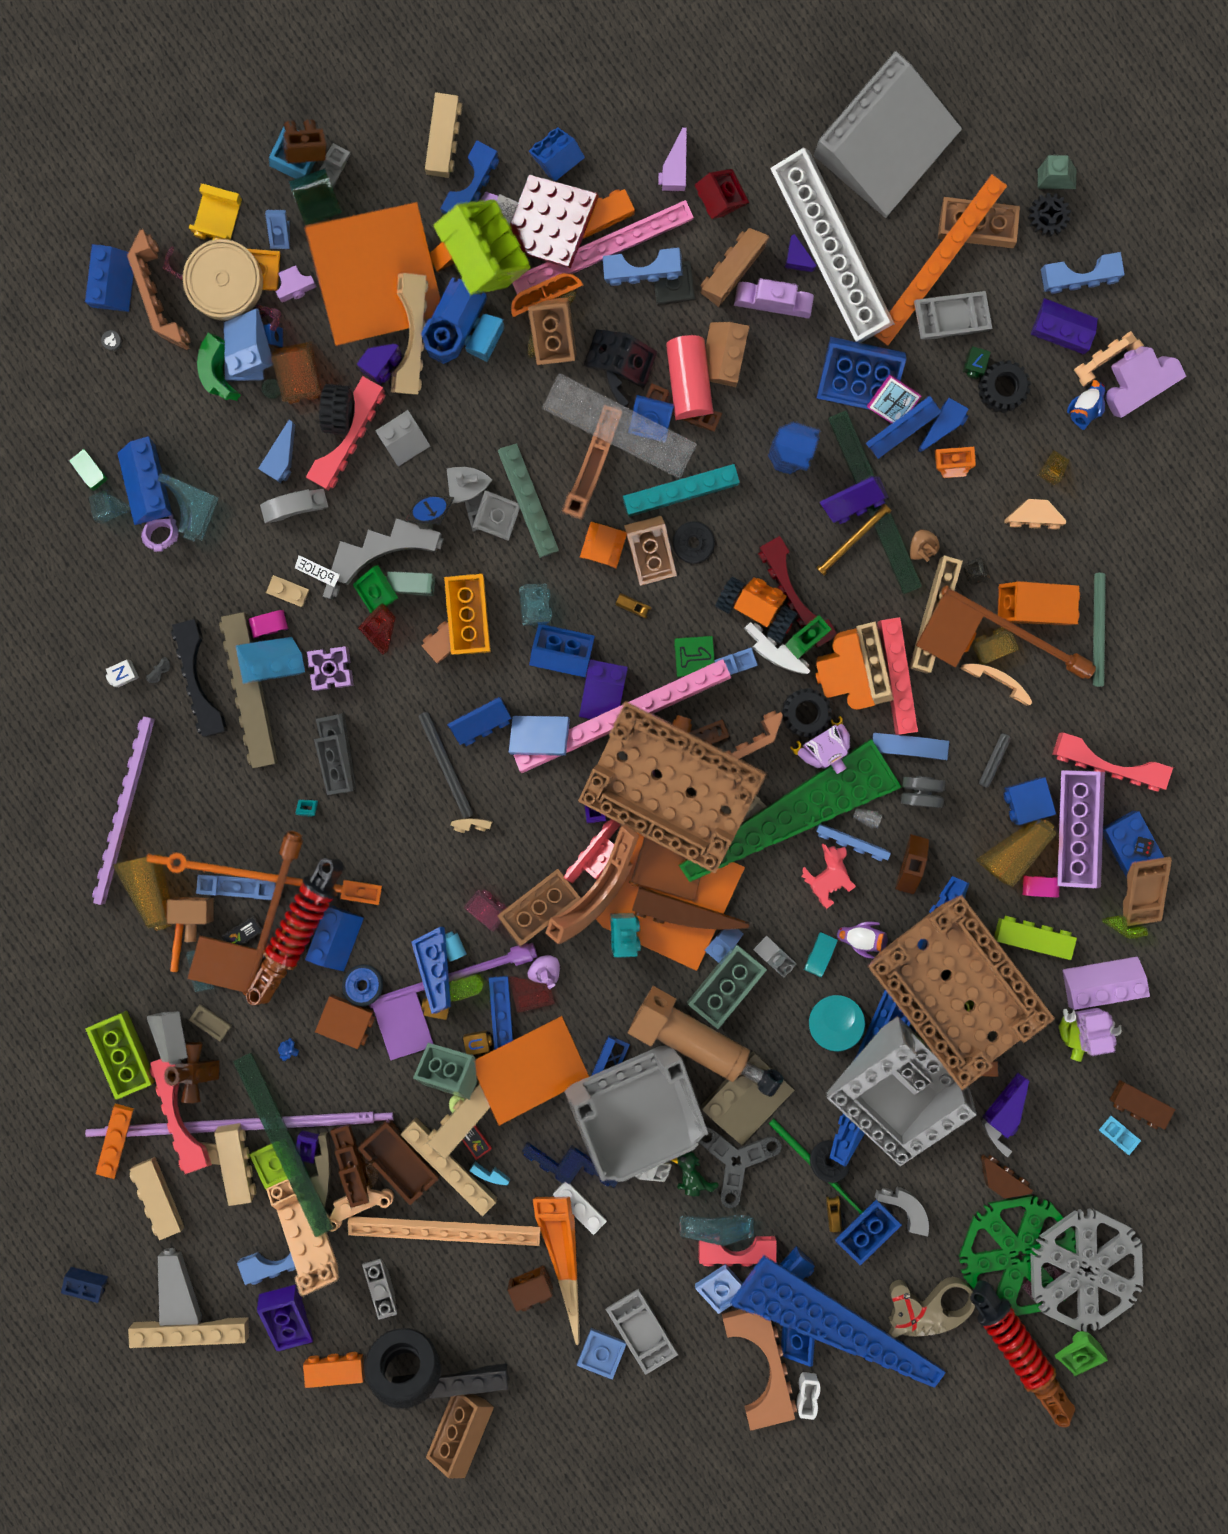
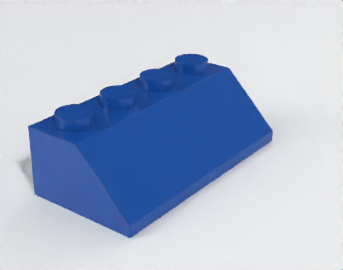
(140, 473)

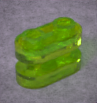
(465, 987)

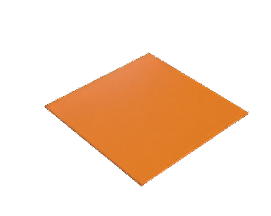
(360, 268)
(673, 940)

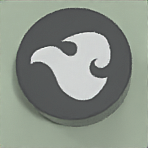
(111, 340)

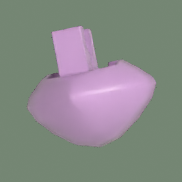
(545, 970)

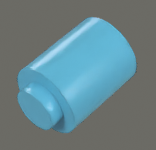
(454, 946)

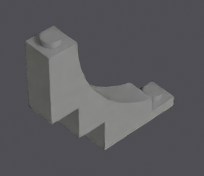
(404, 536)

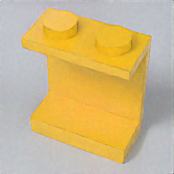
(216, 213)

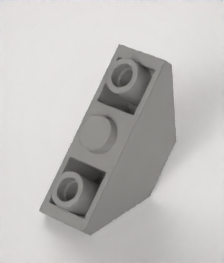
(380, 1288)

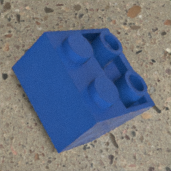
(557, 153)

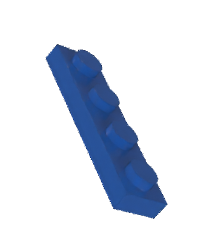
(500, 1010)

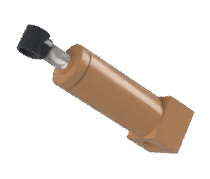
(697, 1041)

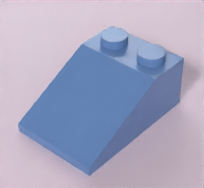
(246, 345)

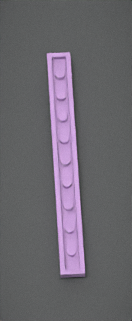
(121, 817)

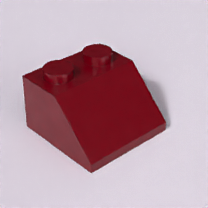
(721, 193)

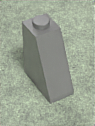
(168, 1036)

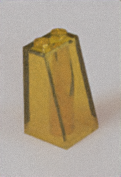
(1017, 852)
(147, 889)

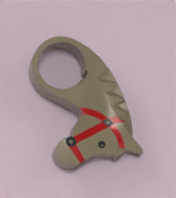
(927, 1316)

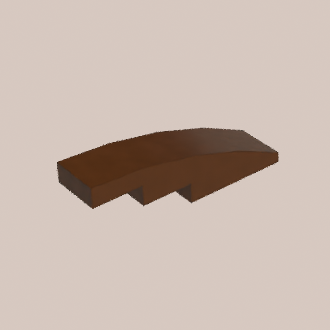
(350, 1166)

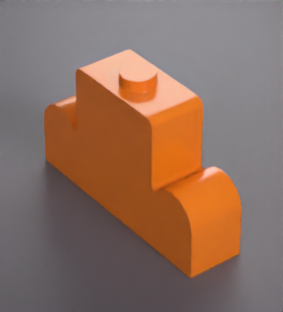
(845, 671)

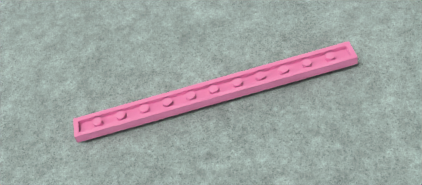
(650, 702)

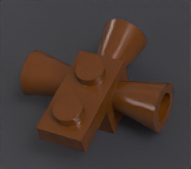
(192, 1072)

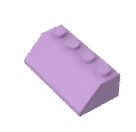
(1105, 983)

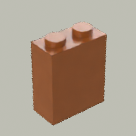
(345, 1022)

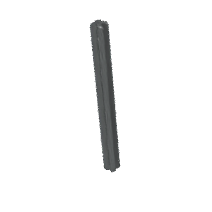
(445, 765)

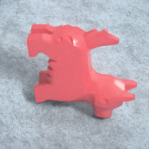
(831, 878)

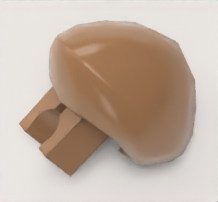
(923, 545)

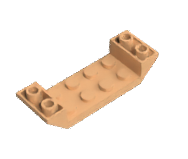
(311, 1255)

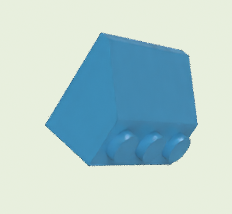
(269, 660)

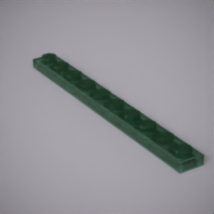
(885, 527)
(283, 1145)

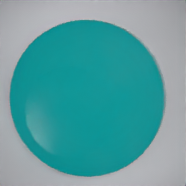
(837, 1023)

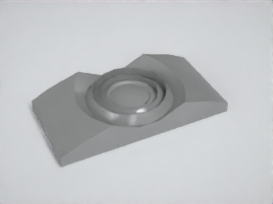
(953, 315)
(642, 1331)

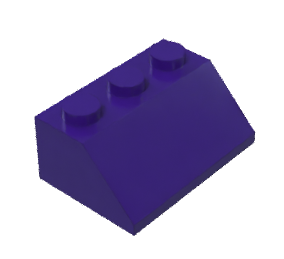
(1065, 326)
(855, 500)

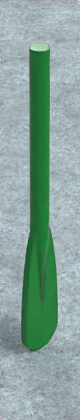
(806, 1156)

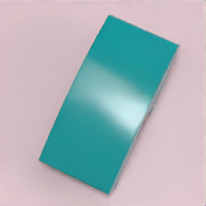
(820, 955)

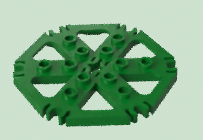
(1010, 1246)

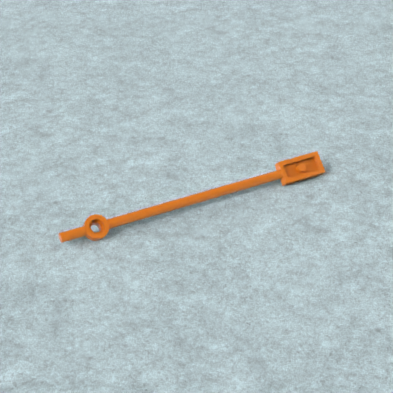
(349, 890)

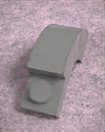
(293, 504)
(917, 1217)

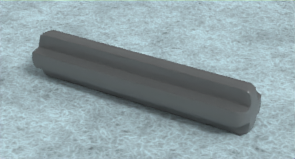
(995, 760)

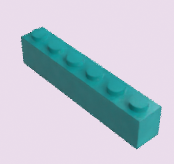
(681, 490)

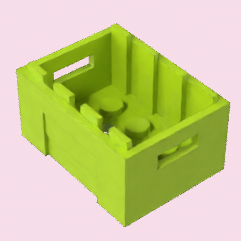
(482, 246)

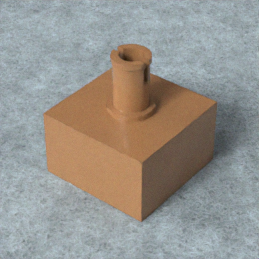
(190, 912)

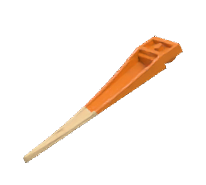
(558, 1231)

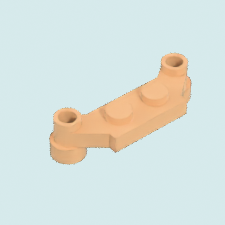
(1085, 371)
(342, 1208)

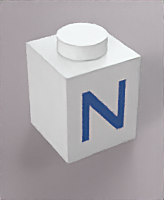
(121, 673)

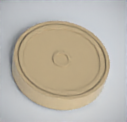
(222, 279)

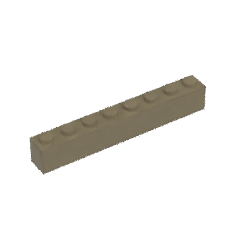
(249, 695)

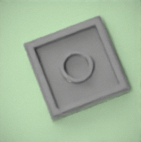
(496, 515)

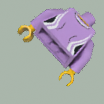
(826, 748)

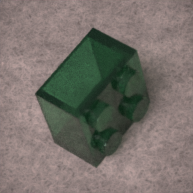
(315, 197)

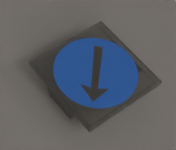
(429, 510)

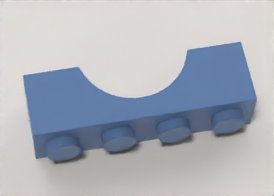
(667, 265)
(1058, 276)
(256, 1267)

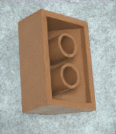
(552, 331)
(725, 351)

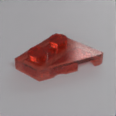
(379, 628)
(530, 994)

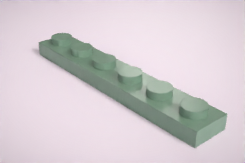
(528, 500)

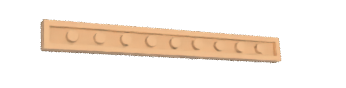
(444, 1231)

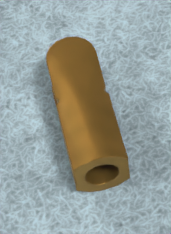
(629, 604)
(834, 1216)

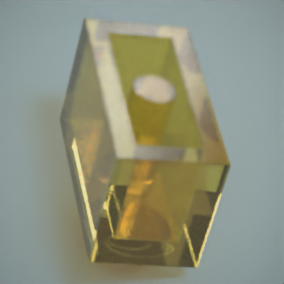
(995, 646)

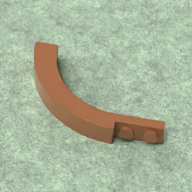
(587, 479)
(600, 894)

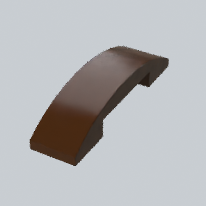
(706, 421)

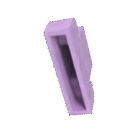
(774, 297)
(1141, 379)

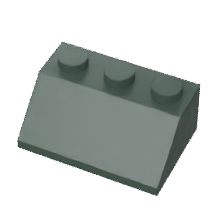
(447, 1071)

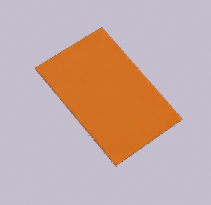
(529, 1070)

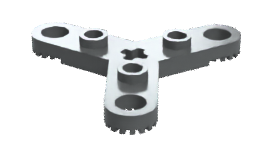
(734, 1173)

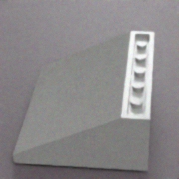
(888, 136)
(901, 1094)

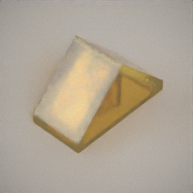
(1054, 468)

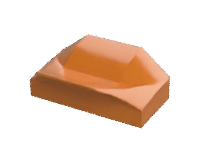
(955, 461)

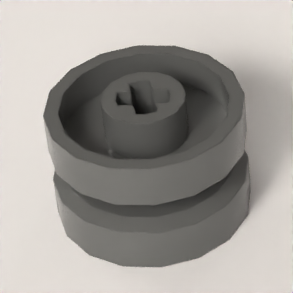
(923, 791)

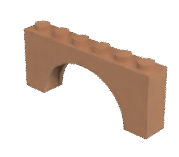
(775, 1403)

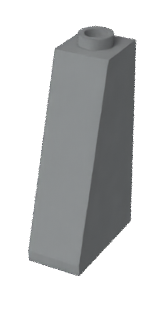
(176, 1294)

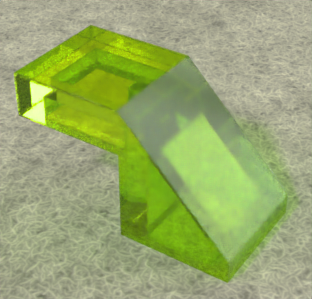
(1119, 924)

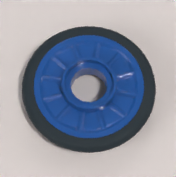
(351, 982)

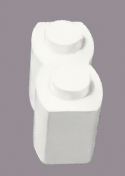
(808, 1394)

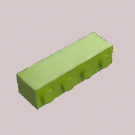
(1035, 938)

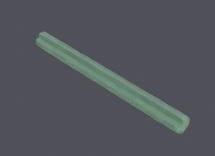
(1099, 629)

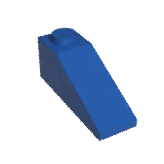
(952, 416)

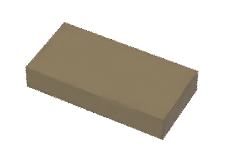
(210, 1022)

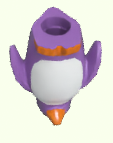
(863, 938)

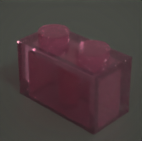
(485, 909)

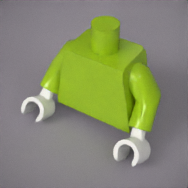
(1070, 1034)

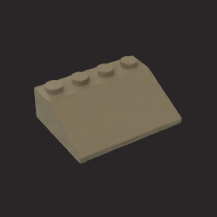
(741, 1106)

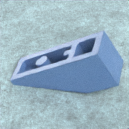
(279, 458)

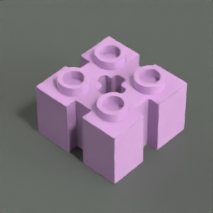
(320, 661)
(1095, 1031)

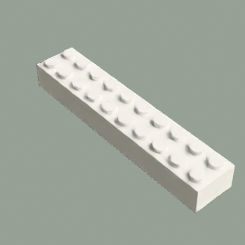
(832, 245)

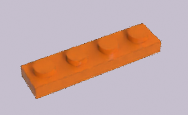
(114, 1141)

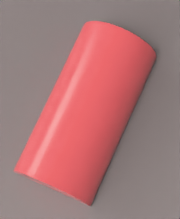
(689, 377)

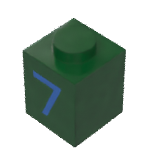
(976, 362)

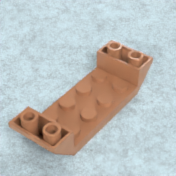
(142, 251)
(770, 724)

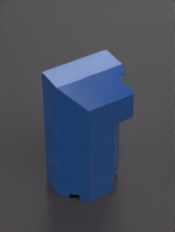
(452, 321)
(793, 448)

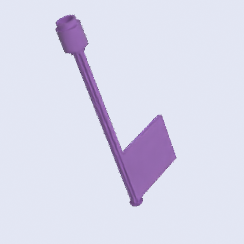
(401, 1013)

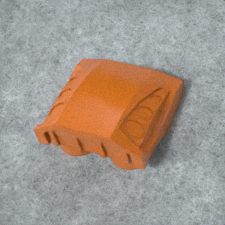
(603, 544)

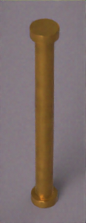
(853, 539)

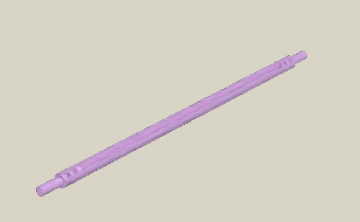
(253, 1123)

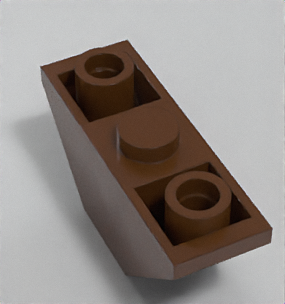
(913, 864)
(1002, 1179)

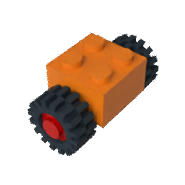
(759, 603)

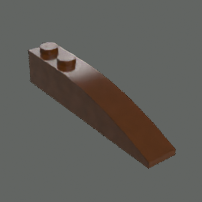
(683, 913)

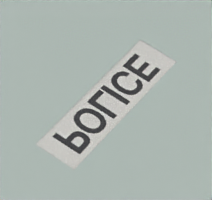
(316, 571)

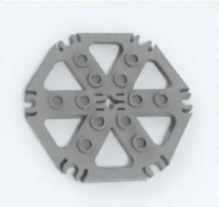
(1070, 1262)

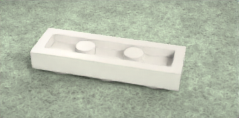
(581, 1208)

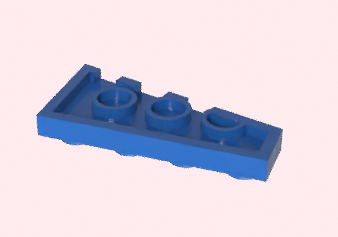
(433, 968)

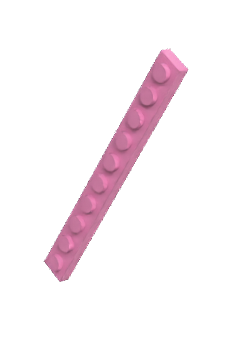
(611, 244)

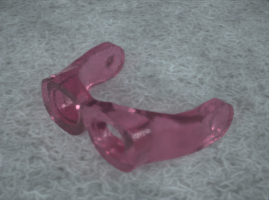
(167, 267)
(268, 311)

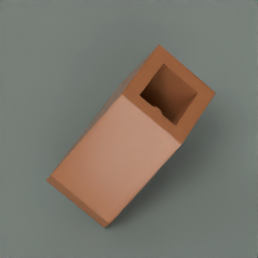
(438, 644)

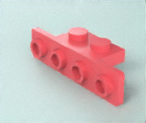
(596, 855)

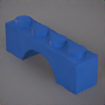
(482, 160)

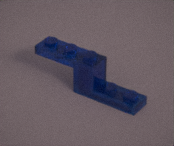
(568, 1165)

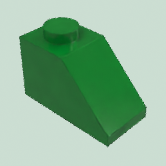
(808, 637)

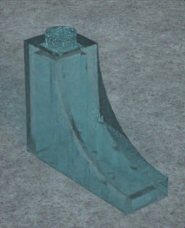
(195, 507)
(717, 1230)

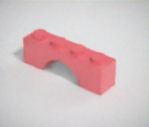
(716, 1254)

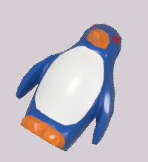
(1088, 405)

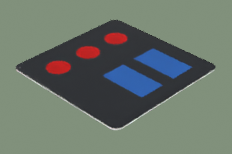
(1144, 846)

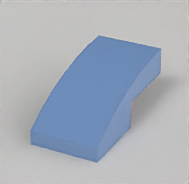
(740, 661)

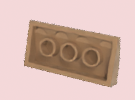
(996, 228)
(537, 907)

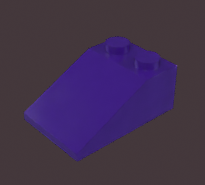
(602, 688)
(1008, 1107)
(284, 1318)

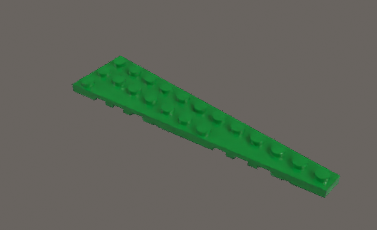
(810, 804)

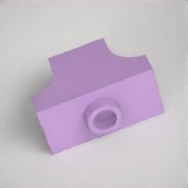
(294, 284)

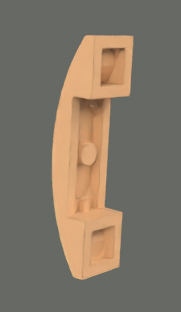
(1018, 692)

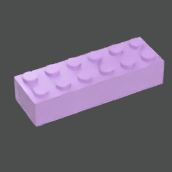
(1081, 829)

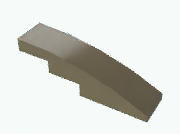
(323, 1163)

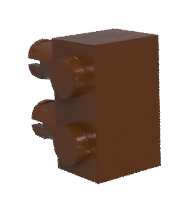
(304, 145)

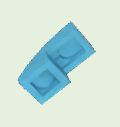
(1119, 1135)
(495, 1176)

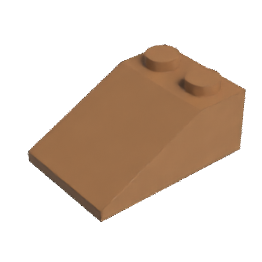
(650, 550)

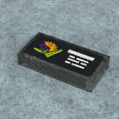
(243, 932)

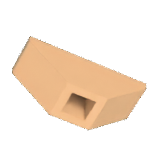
(1036, 513)

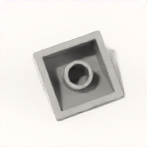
(402, 438)

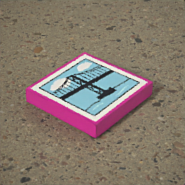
(893, 399)

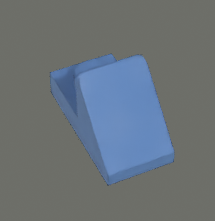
(278, 229)
(723, 943)

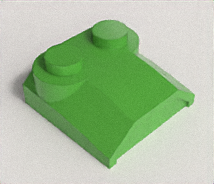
(1082, 1353)

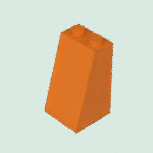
(1039, 603)

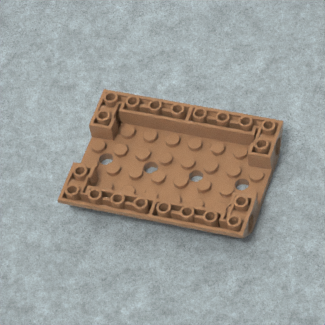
(662, 806)
(978, 973)

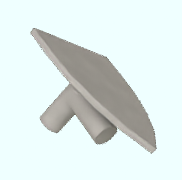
(466, 483)

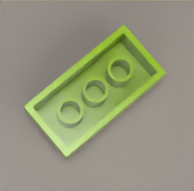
(120, 1054)

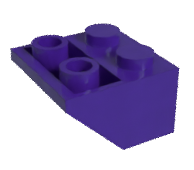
(379, 361)

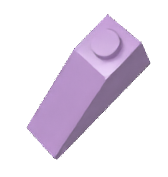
(674, 169)

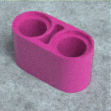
(268, 623)
(1040, 886)

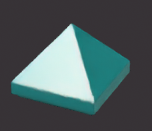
(306, 813)

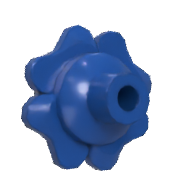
(287, 1049)

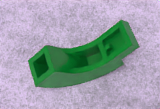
(210, 368)

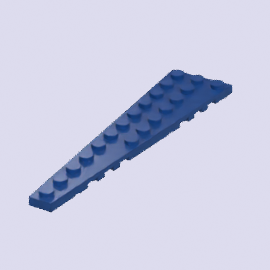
(798, 1305)

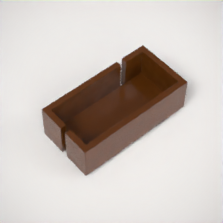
(398, 1162)

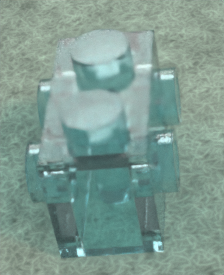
(535, 604)

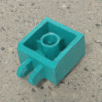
(623, 934)

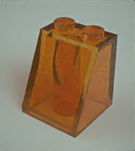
(296, 372)

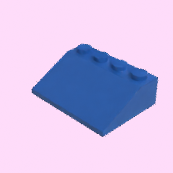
(857, 371)

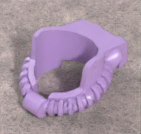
(152, 525)

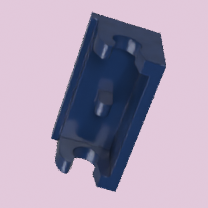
(84, 1284)

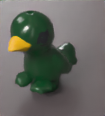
(691, 1179)

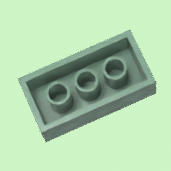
(726, 986)

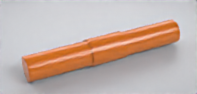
(177, 943)

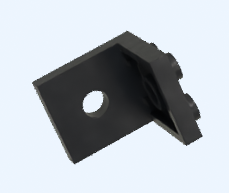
(620, 356)

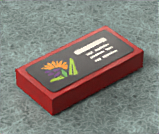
(476, 1143)

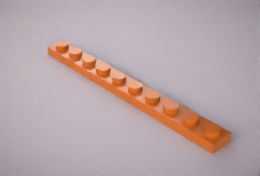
(942, 256)

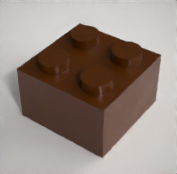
(530, 1288)

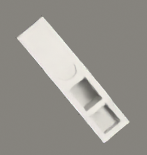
(781, 657)

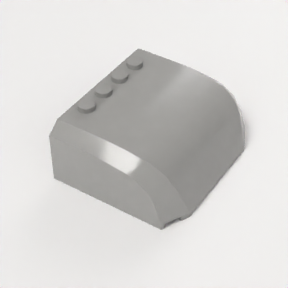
(637, 1114)

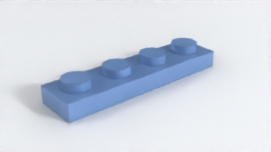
(859, 845)

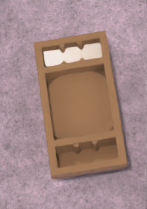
(1146, 891)

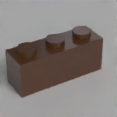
(1141, 1105)

